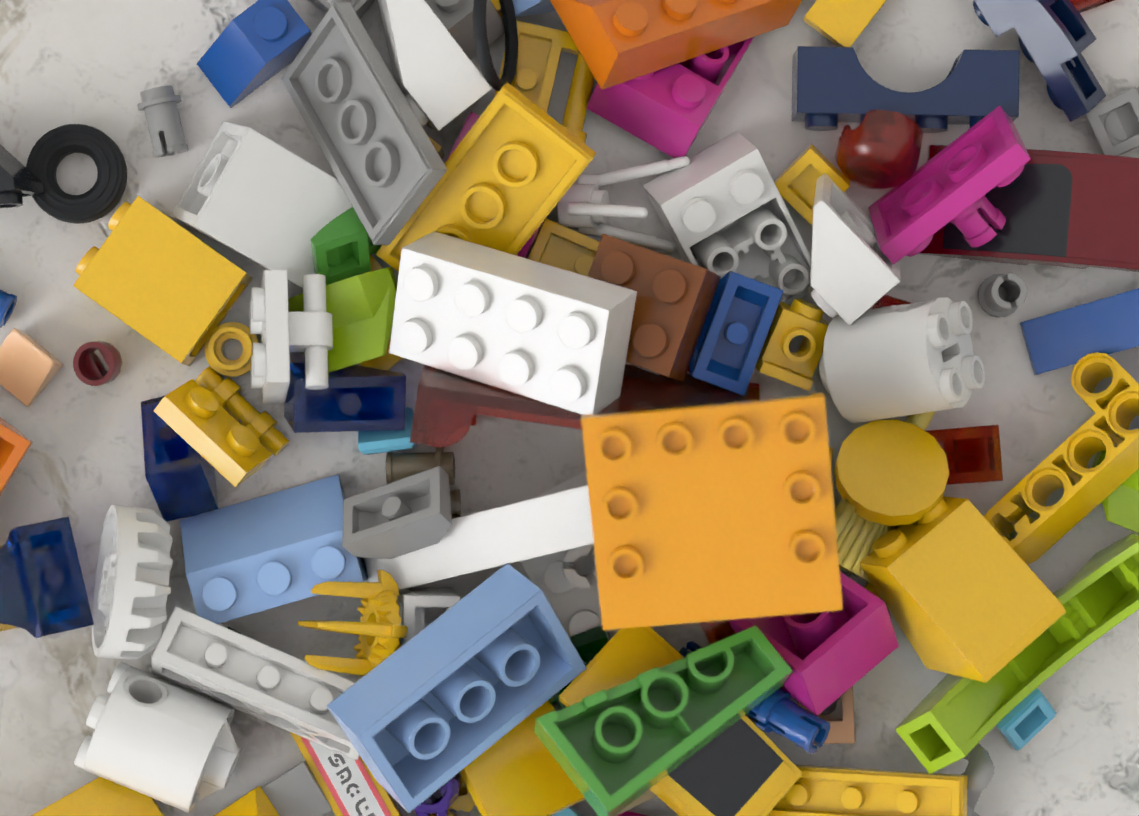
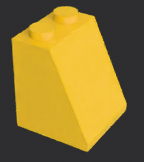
(960, 591)

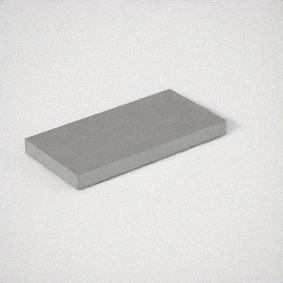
(363, 124)

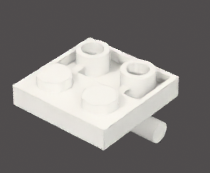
(289, 332)

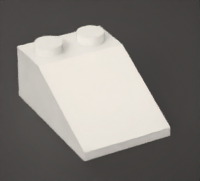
(429, 63)

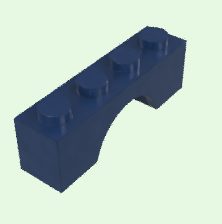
(835, 88)

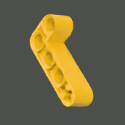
(1068, 463)

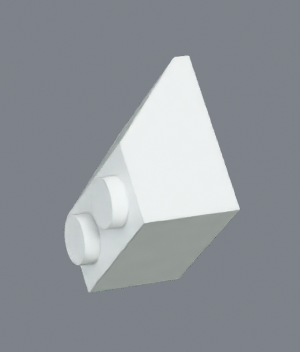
(846, 260)

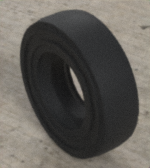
(110, 178)

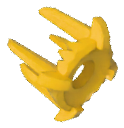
(377, 629)

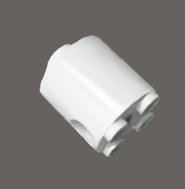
(901, 360)
(159, 739)

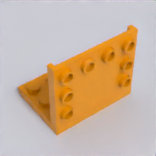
(712, 512)

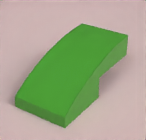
(342, 248)

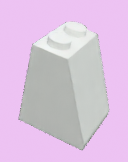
(260, 201)

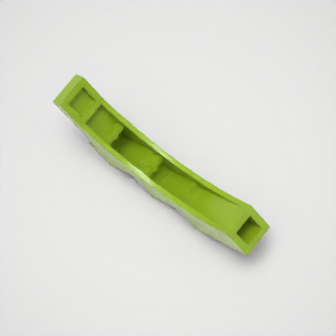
(965, 710)

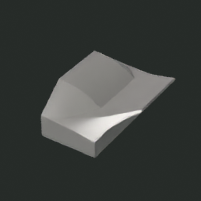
(398, 516)

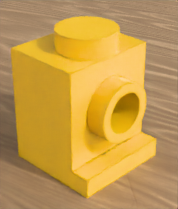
(788, 322)

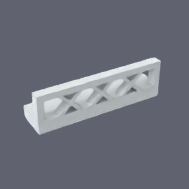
(252, 678)

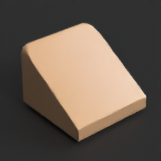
(25, 366)

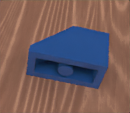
(254, 49)

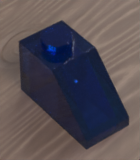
(354, 401)
(175, 471)

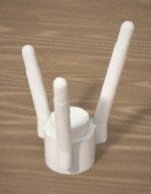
(589, 207)

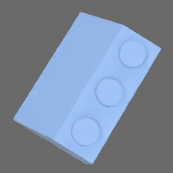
(267, 550)

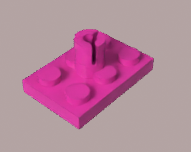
(952, 190)

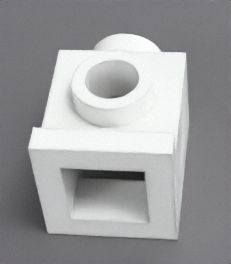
(423, 607)

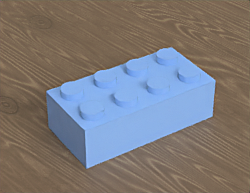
(457, 686)

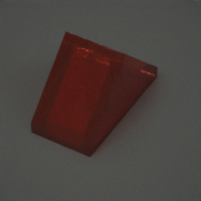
(971, 453)

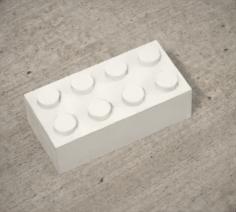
(512, 322)

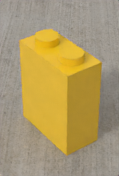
(160, 280)

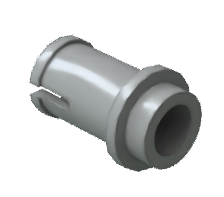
(163, 120)
(989, 296)

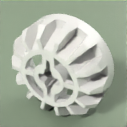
(131, 583)

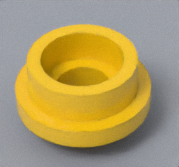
(215, 349)

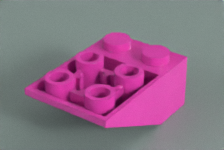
(671, 103)

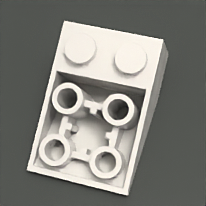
(732, 217)

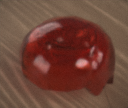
(880, 150)

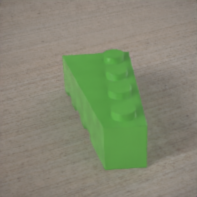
(645, 728)

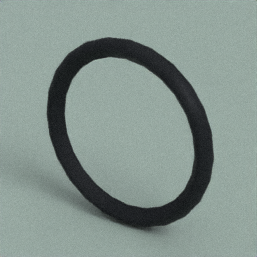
(482, 44)

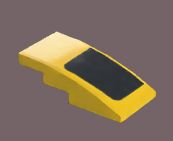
(730, 775)

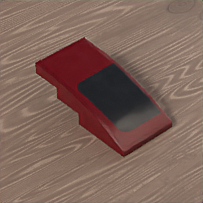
(1059, 213)

